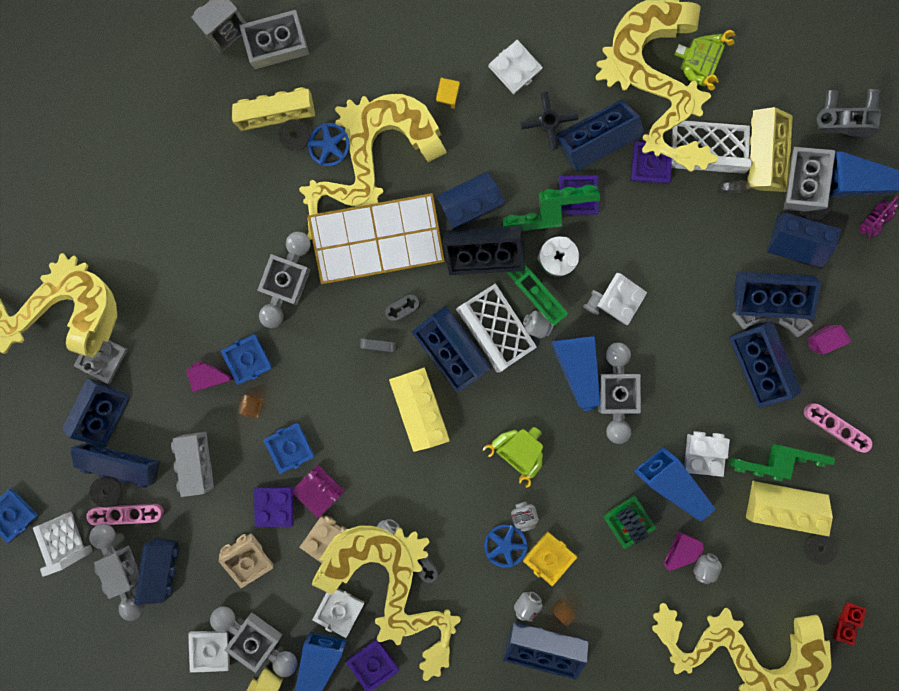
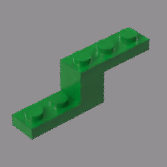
(550, 207)
(539, 295)
(781, 462)

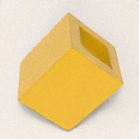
(448, 92)

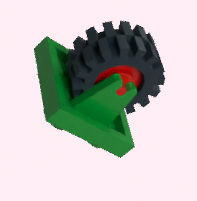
(629, 522)

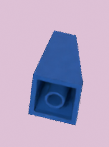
(861, 177)
(579, 366)
(671, 479)
(318, 661)

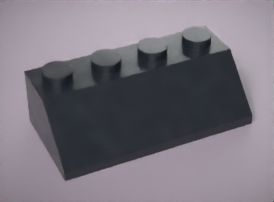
(484, 250)

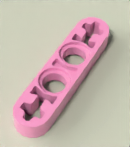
(839, 425)
(125, 517)

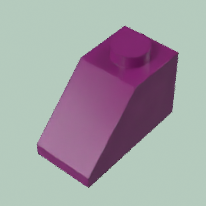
(828, 339)
(205, 376)
(683, 551)

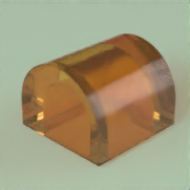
(249, 406)
(563, 612)

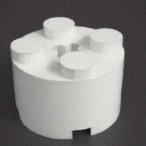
(562, 246)

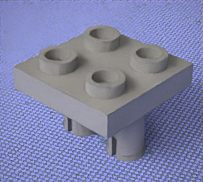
(104, 363)

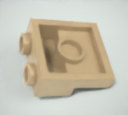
(321, 537)
(245, 560)

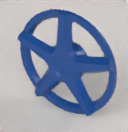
(328, 144)
(505, 546)

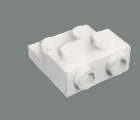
(706, 454)

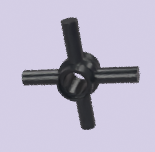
(550, 129)

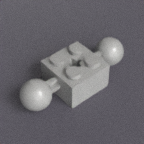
(271, 284)
(629, 402)
(117, 571)
(244, 650)

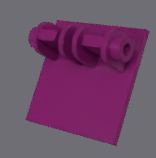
(883, 212)
(318, 491)

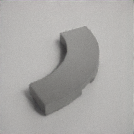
(795, 325)

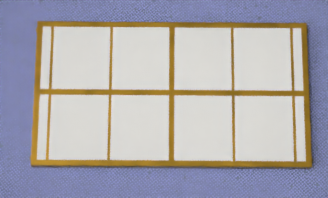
(376, 238)

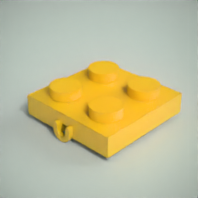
(549, 558)

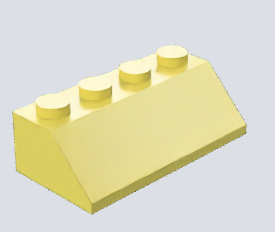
(273, 109)
(770, 149)
(419, 410)
(789, 508)

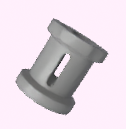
(592, 304)

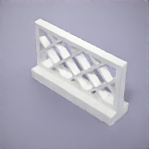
(724, 164)
(482, 337)
(66, 555)

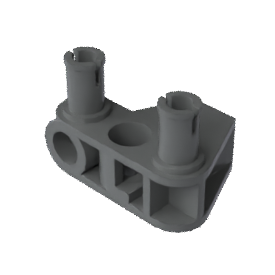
(847, 122)

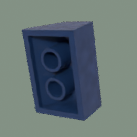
(470, 200)
(803, 240)
(95, 413)
(156, 571)

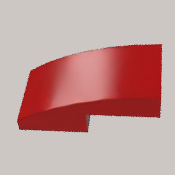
(848, 623)

